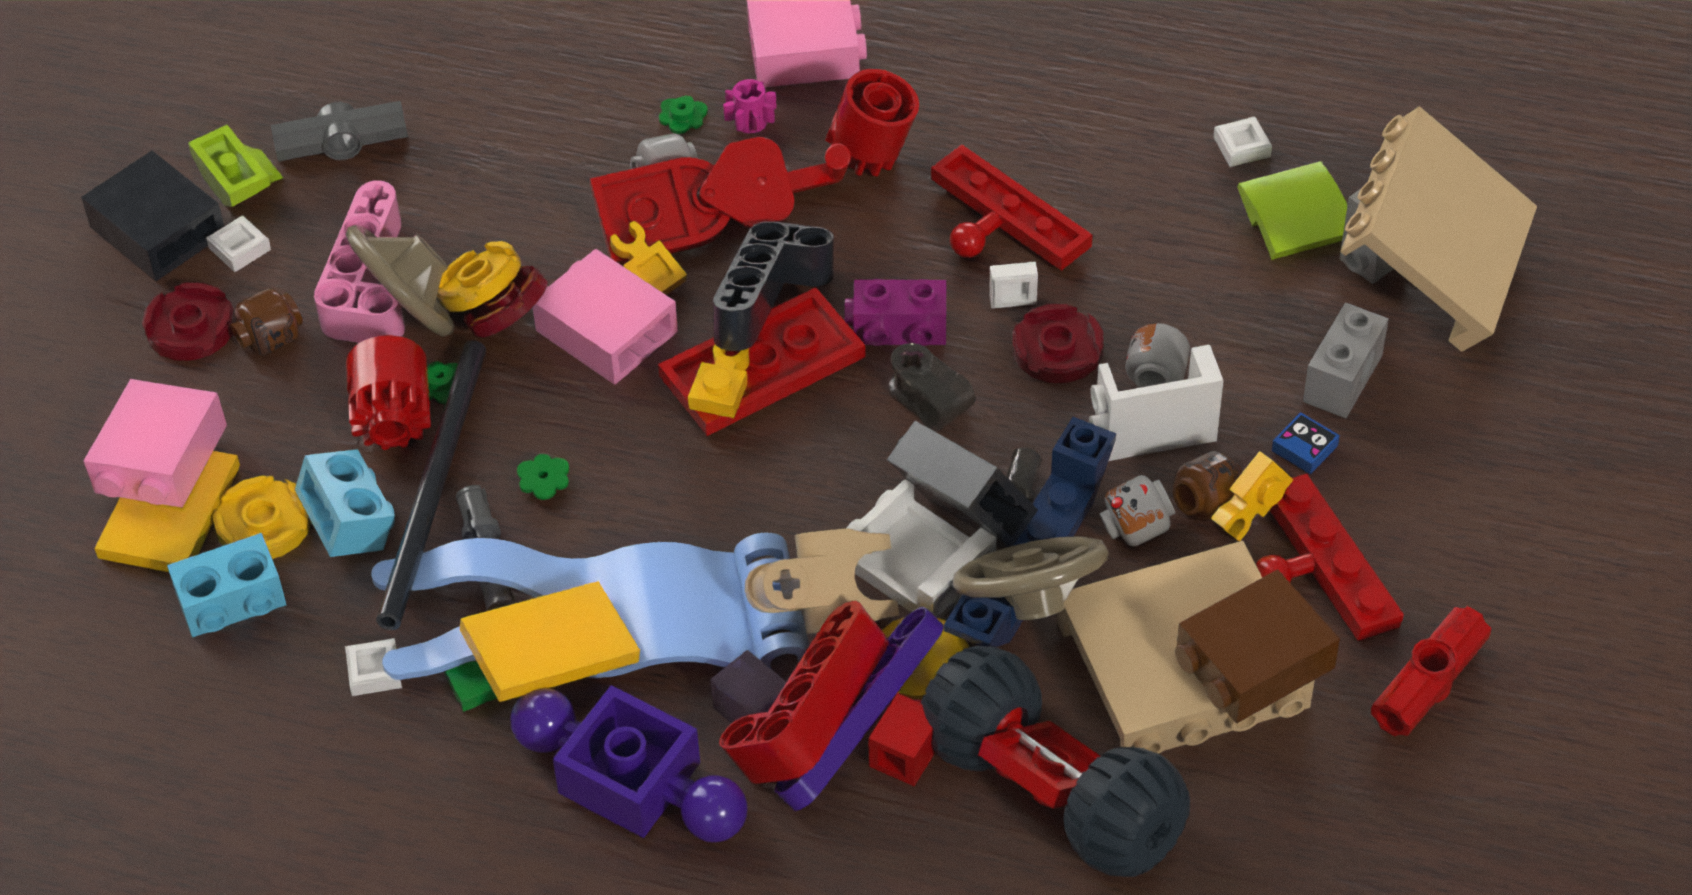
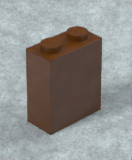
(1256, 646)

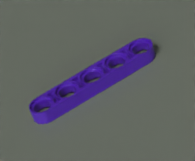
(904, 652)

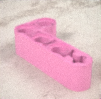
(348, 295)

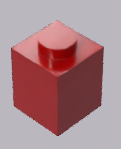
(902, 741)

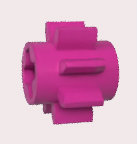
(749, 106)

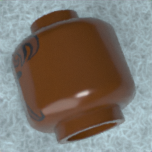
(267, 321)
(1205, 484)

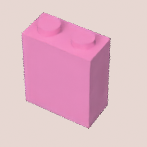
(804, 40)
(605, 316)
(155, 443)

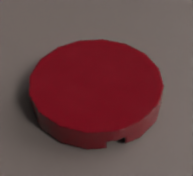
(507, 305)
(189, 322)
(1057, 343)

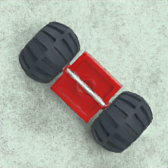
(1119, 805)

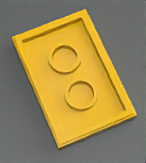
(166, 534)
(549, 640)

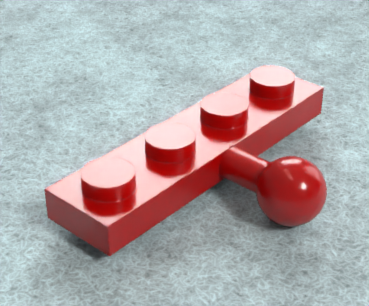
(1006, 206)
(1333, 560)

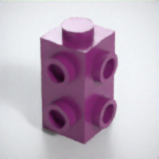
(898, 311)

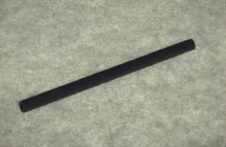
(430, 487)

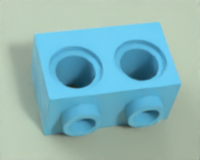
(344, 502)
(227, 585)

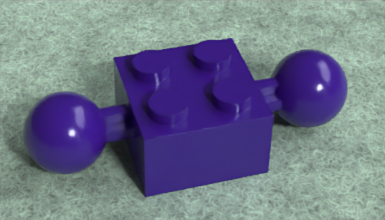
(628, 762)

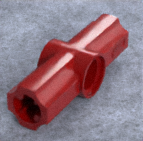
(1418, 688)

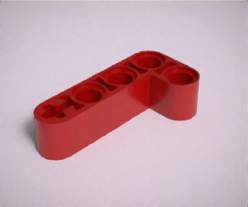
(812, 702)

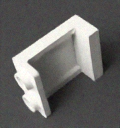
(921, 555)

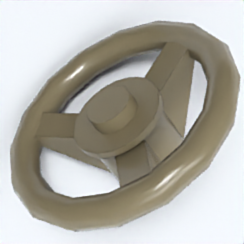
(408, 272)
(1033, 574)

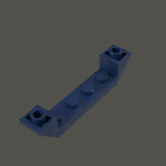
(1062, 505)

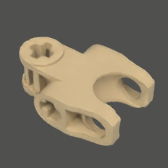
(819, 577)

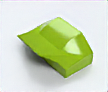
(232, 167)

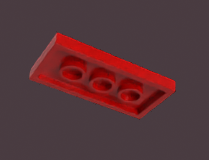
(795, 348)

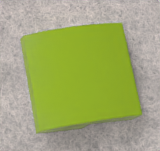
(1295, 209)

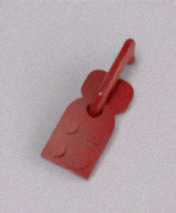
(743, 185)

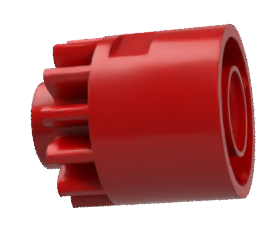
(874, 119)
(388, 391)

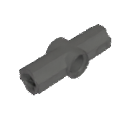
(339, 131)

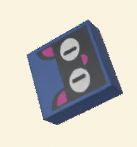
(1305, 443)

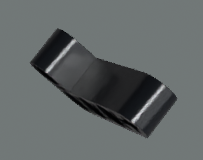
(765, 261)

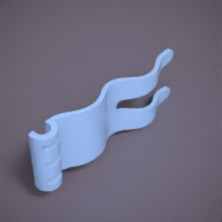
(670, 596)

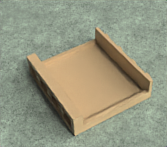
(1442, 222)
(1130, 639)

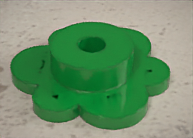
(682, 114)
(440, 380)
(543, 476)

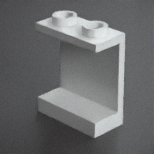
(1161, 414)

